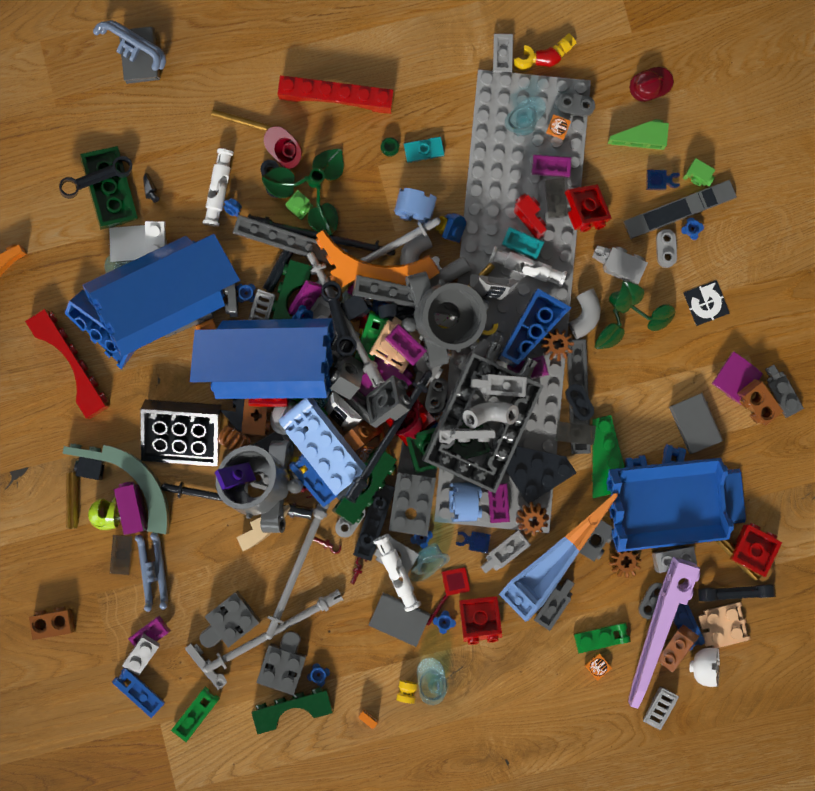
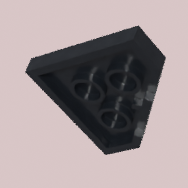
(537, 472)

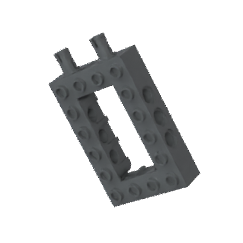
(508, 435)

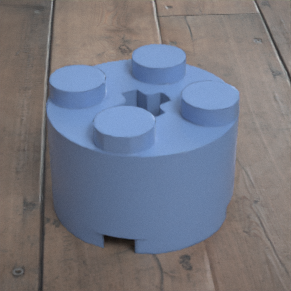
(415, 205)
(465, 502)

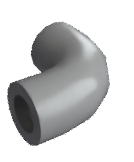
(413, 249)
(589, 316)
(490, 412)

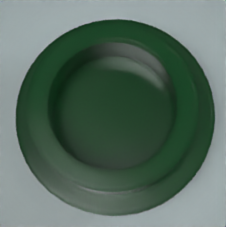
(389, 147)

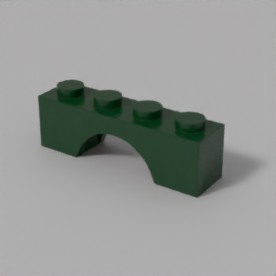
(295, 277)
(351, 511)
(316, 703)

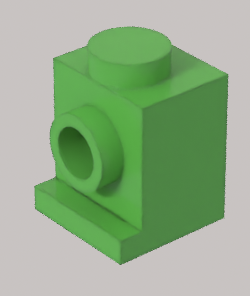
(700, 173)
(299, 205)

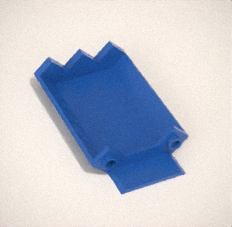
(161, 291)
(265, 358)
(675, 504)

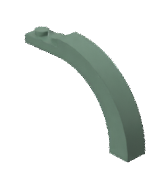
(151, 487)

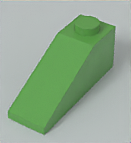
(647, 135)

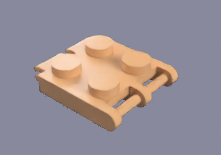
(384, 347)
(723, 625)

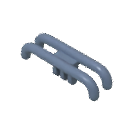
(132, 43)
(152, 571)

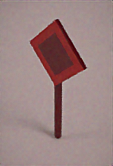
(454, 582)

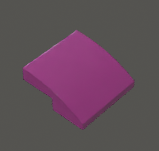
(735, 376)

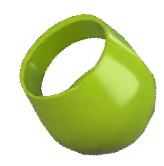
(104, 514)

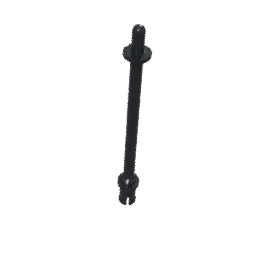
(312, 234)
(360, 482)
(295, 510)

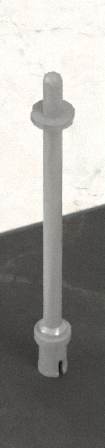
(422, 229)
(370, 367)
(319, 514)
(322, 604)

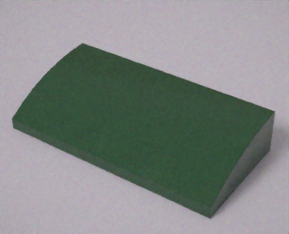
(112, 196)
(465, 449)

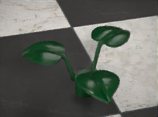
(326, 166)
(624, 300)

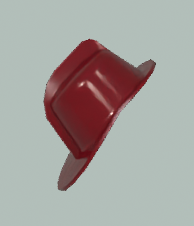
(651, 84)
(283, 146)
(412, 423)

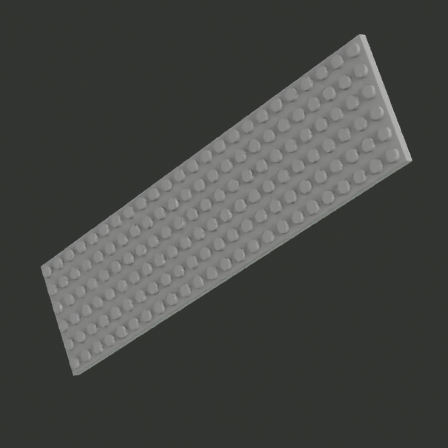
(496, 178)

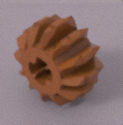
(554, 338)
(232, 439)
(530, 512)
(629, 566)

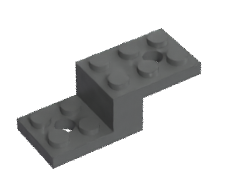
(413, 492)

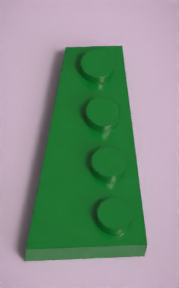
(605, 455)

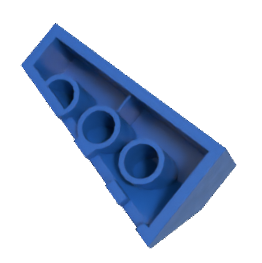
(86, 318)
(535, 322)

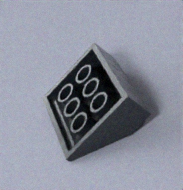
(180, 432)

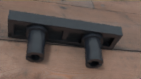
(373, 523)

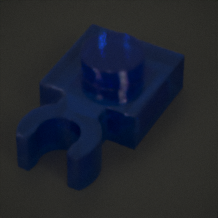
(658, 180)
(477, 541)

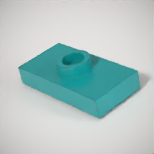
(423, 149)
(522, 243)

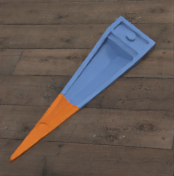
(535, 584)

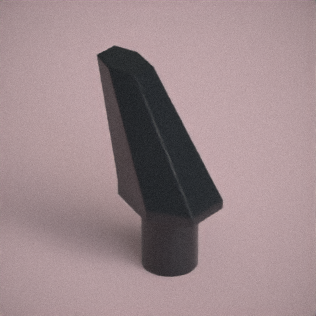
(150, 190)

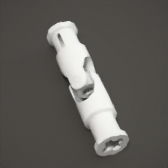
(218, 184)
(532, 268)
(395, 569)

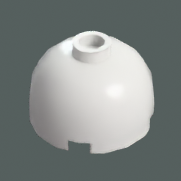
(706, 667)

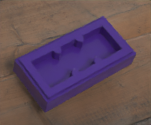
(235, 475)

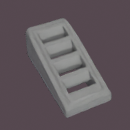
(259, 294)
(657, 698)

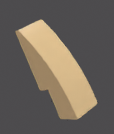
(256, 535)

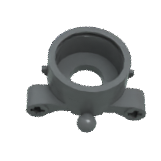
(463, 333)
(271, 502)

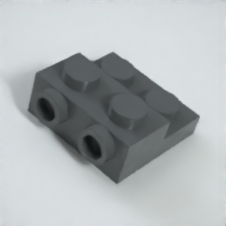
(388, 401)

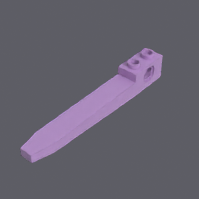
(665, 610)

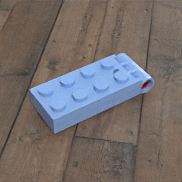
(322, 445)

